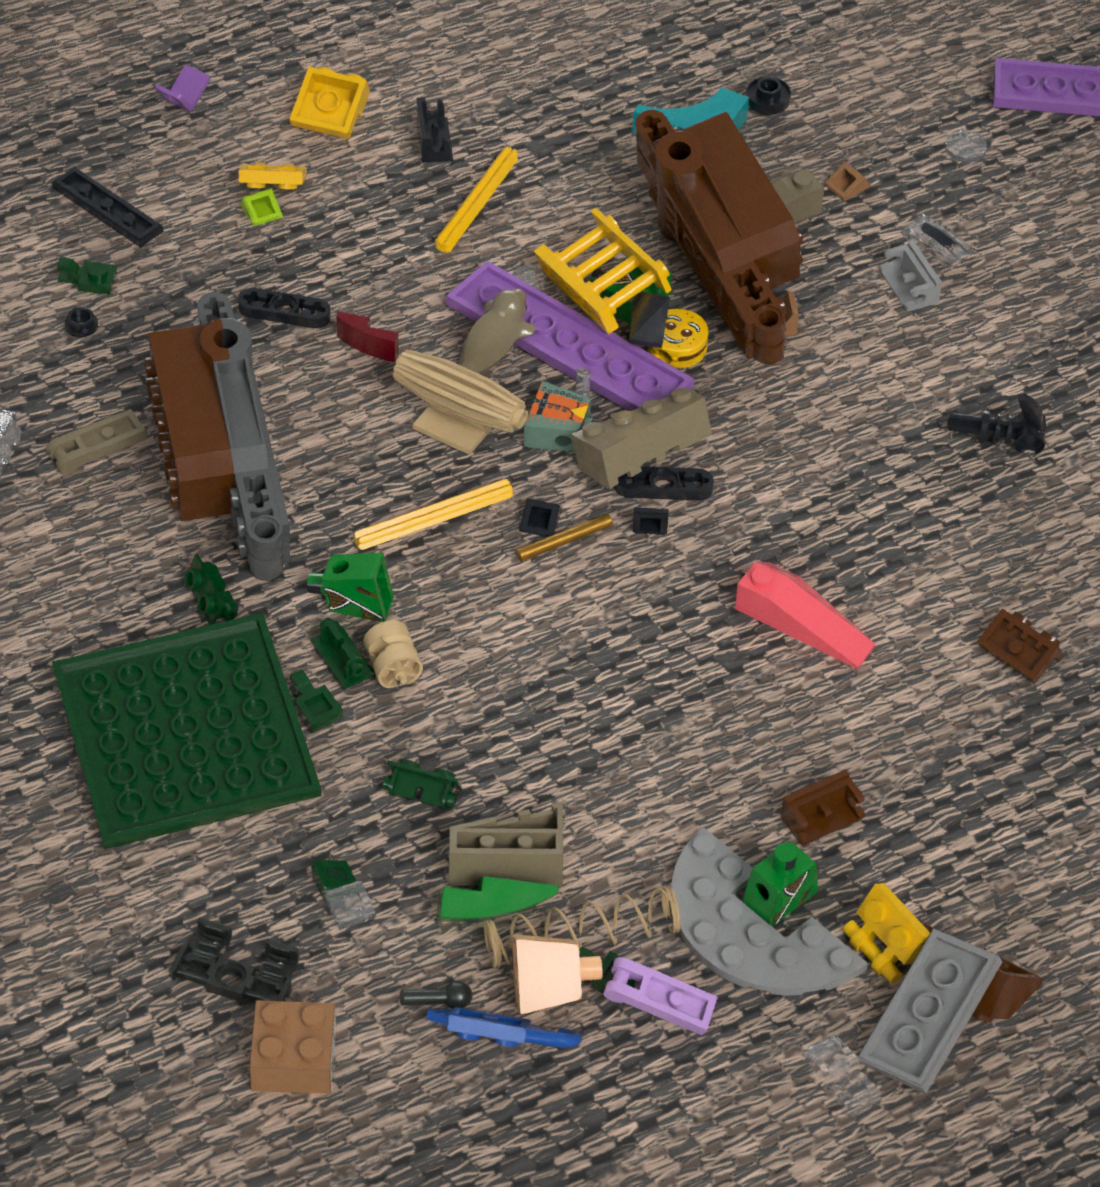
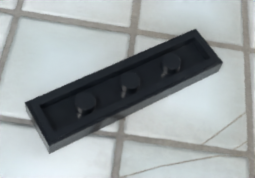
(107, 207)

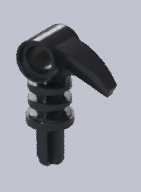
(1026, 429)

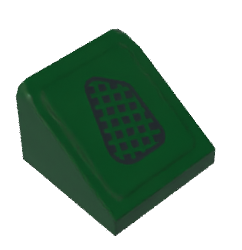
(331, 874)

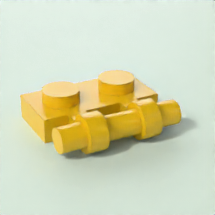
(285, 176)
(894, 925)

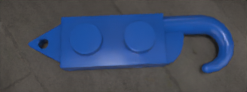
(504, 1029)

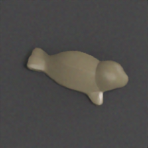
(496, 331)

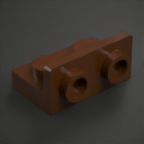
(1019, 645)

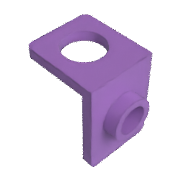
(186, 88)

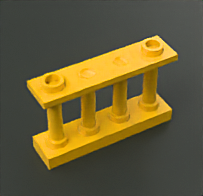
(587, 294)

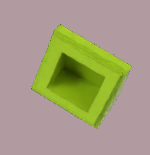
(261, 207)

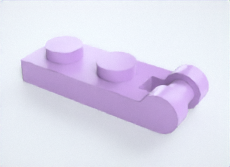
(660, 995)

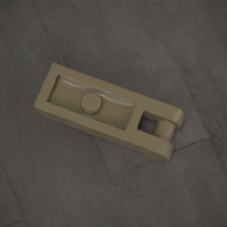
(96, 441)

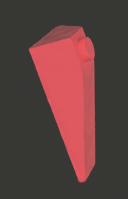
(801, 612)

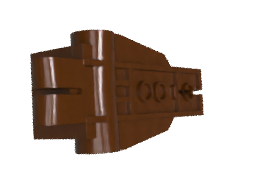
(724, 222)

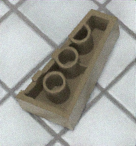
(641, 436)

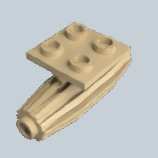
(461, 401)

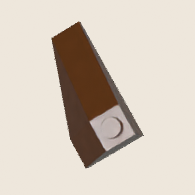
(1006, 992)

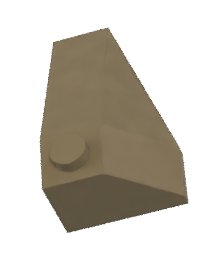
(800, 193)

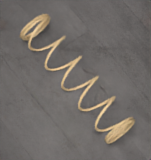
(667, 894)

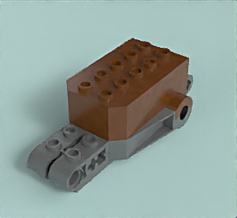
(218, 432)

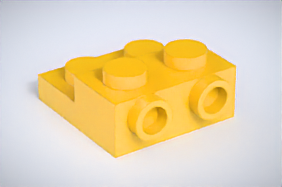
(330, 102)

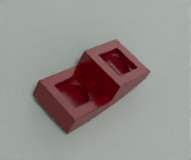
(358, 334)

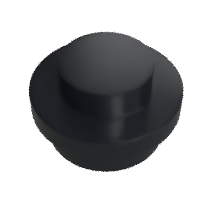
(81, 322)

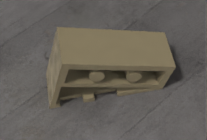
(512, 849)

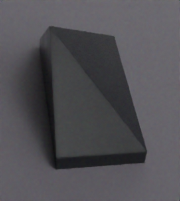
(648, 319)

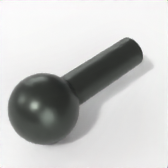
(453, 995)

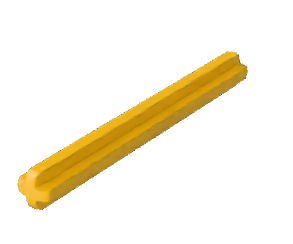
(476, 200)
(433, 514)

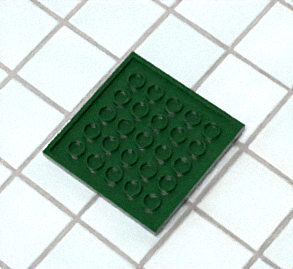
(185, 730)

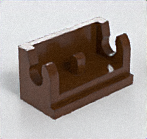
(822, 807)

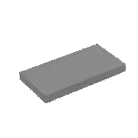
(929, 1010)

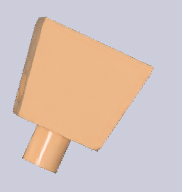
(549, 971)

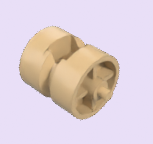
(392, 653)

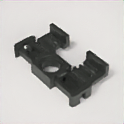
(202, 968)

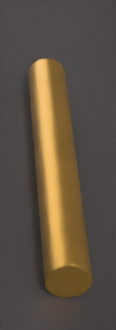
(564, 537)

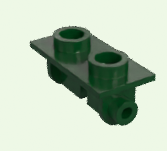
(209, 591)
(341, 654)
(409, 777)

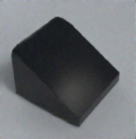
(540, 518)
(650, 521)

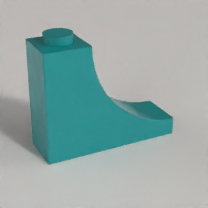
(720, 102)

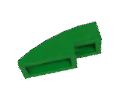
(492, 899)

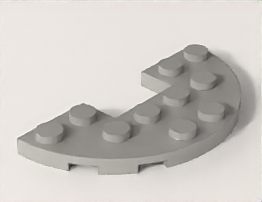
(738, 941)

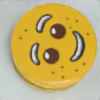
(683, 340)

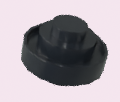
(768, 95)

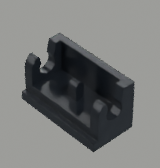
(433, 132)

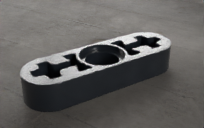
(279, 299)
(673, 475)

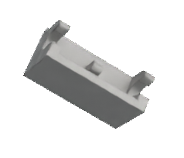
(911, 277)

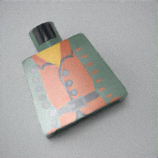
(555, 417)

